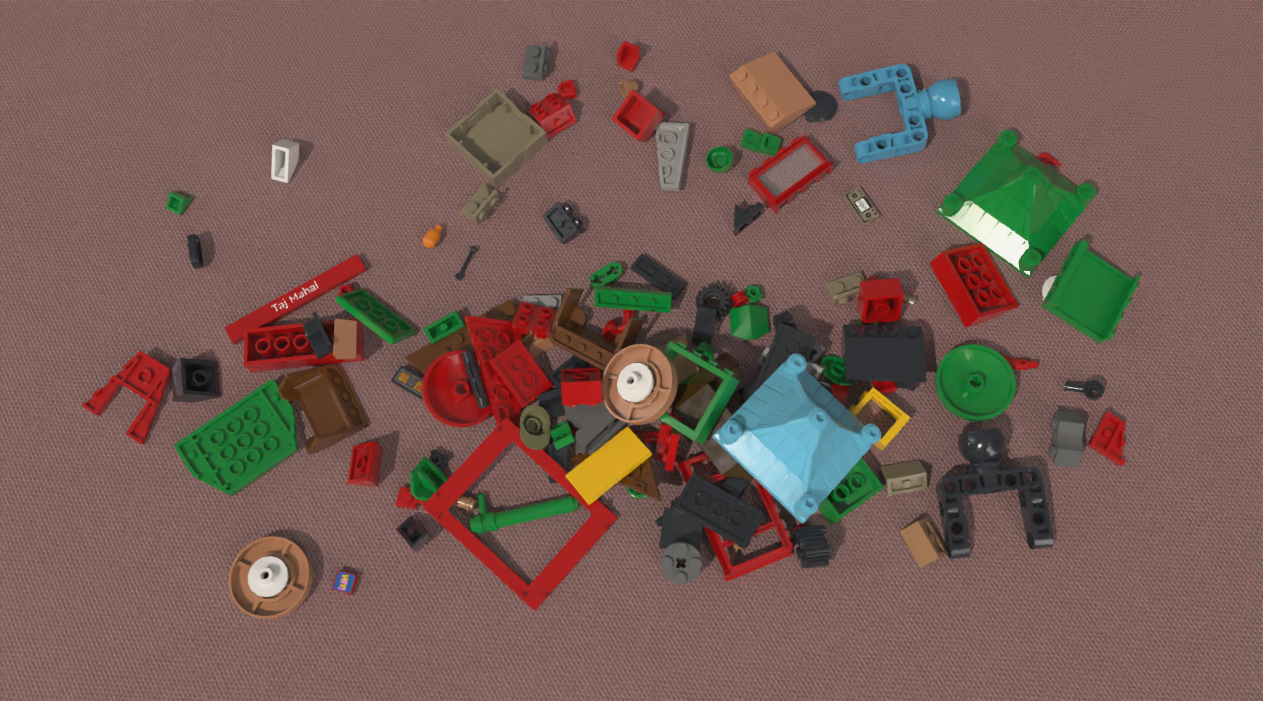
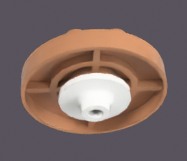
(639, 384)
(270, 578)

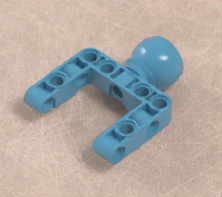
(916, 106)

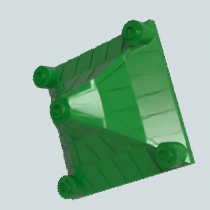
(1015, 204)

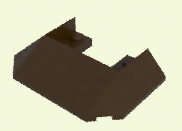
(693, 400)

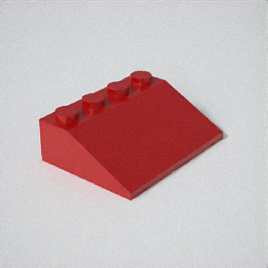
(973, 284)

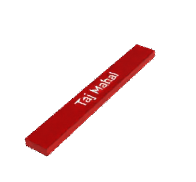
(296, 298)

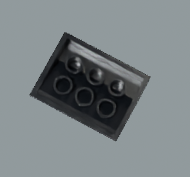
(883, 353)

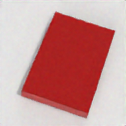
(520, 373)

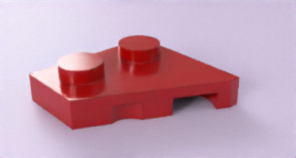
(1109, 438)

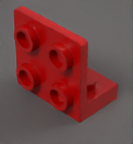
(552, 114)

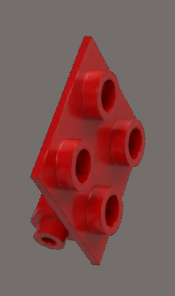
(535, 319)

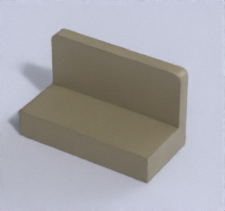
(904, 477)

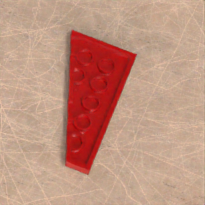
(488, 340)

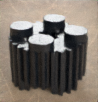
(813, 547)

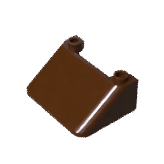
(326, 404)

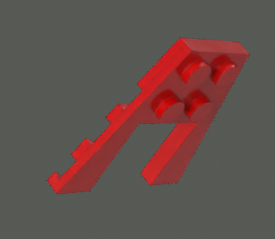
(143, 377)

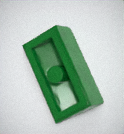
(444, 327)

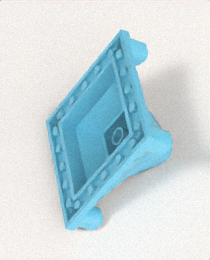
(796, 438)

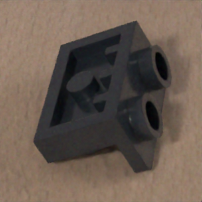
(563, 222)

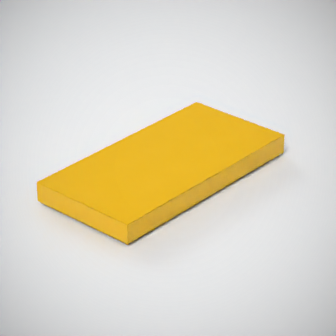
(608, 465)

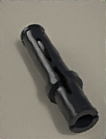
(475, 379)

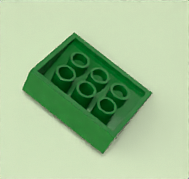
(850, 492)

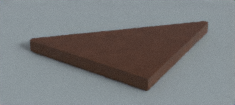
(640, 479)

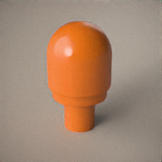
(432, 237)

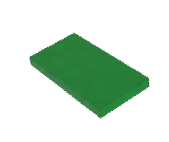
(376, 316)

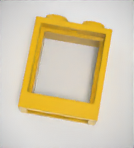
(887, 406)

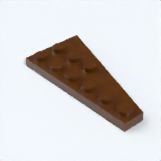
(459, 340)

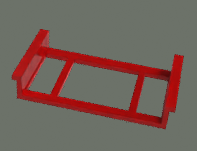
(730, 572)

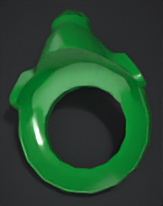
(706, 350)

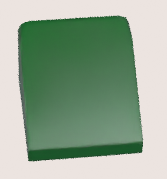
(178, 202)

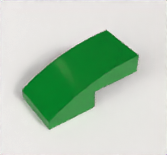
(759, 143)
(562, 434)

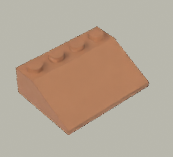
(771, 92)

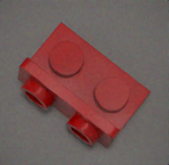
(667, 445)

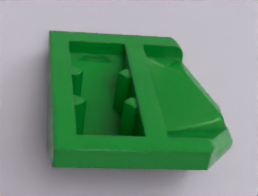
(749, 322)
(425, 479)

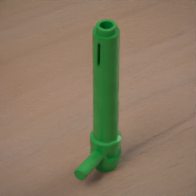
(492, 521)

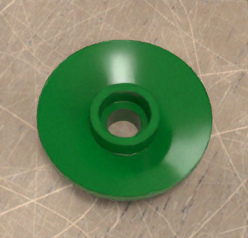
(835, 370)

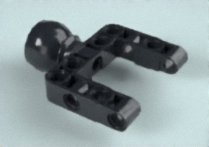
(988, 476)

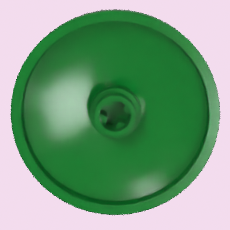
(975, 383)

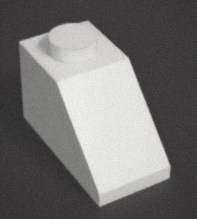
(284, 160)

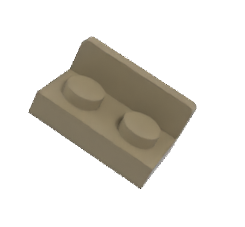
(480, 204)
(844, 289)

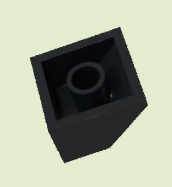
(195, 380)

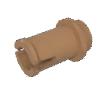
(466, 503)

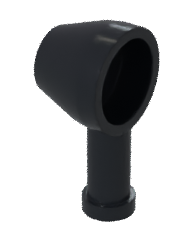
(1086, 388)

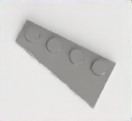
(671, 152)

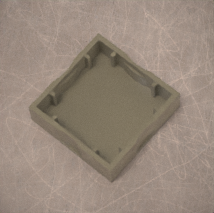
(496, 138)

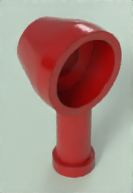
(612, 329)

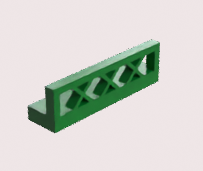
(633, 299)

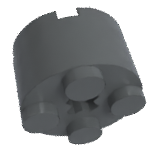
(693, 563)

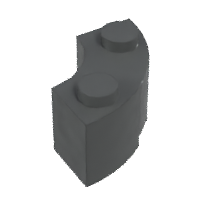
(1066, 439)

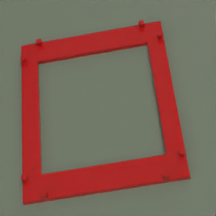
(564, 560)

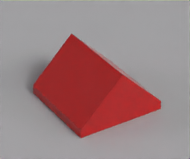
(365, 464)

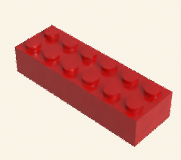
(288, 347)

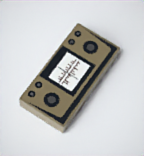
(861, 206)

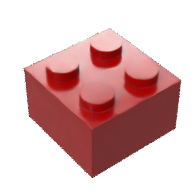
(638, 116)

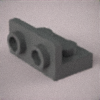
(535, 62)

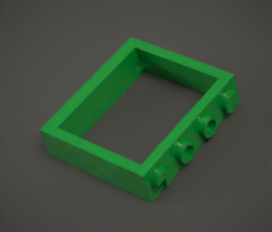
(718, 402)

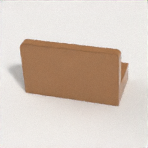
(923, 542)

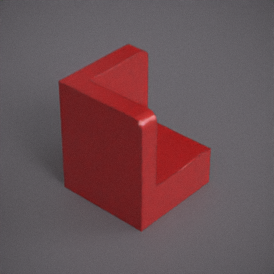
(628, 56)

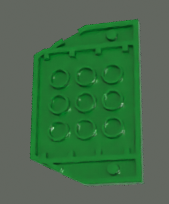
(242, 441)

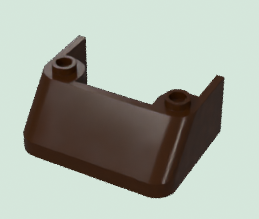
(571, 335)

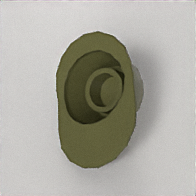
(535, 427)

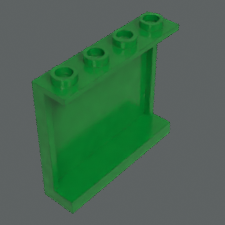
(1090, 293)

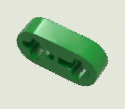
(605, 272)

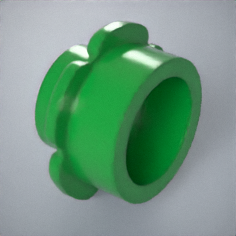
(758, 293)

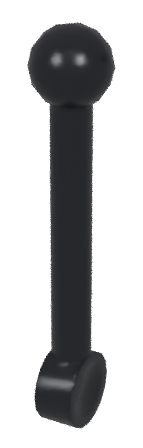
(459, 276)

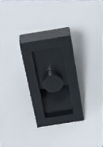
(744, 219)
(413, 533)

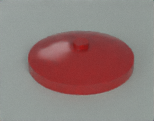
(450, 394)

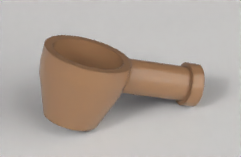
(626, 86)

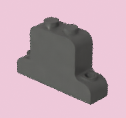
(590, 422)

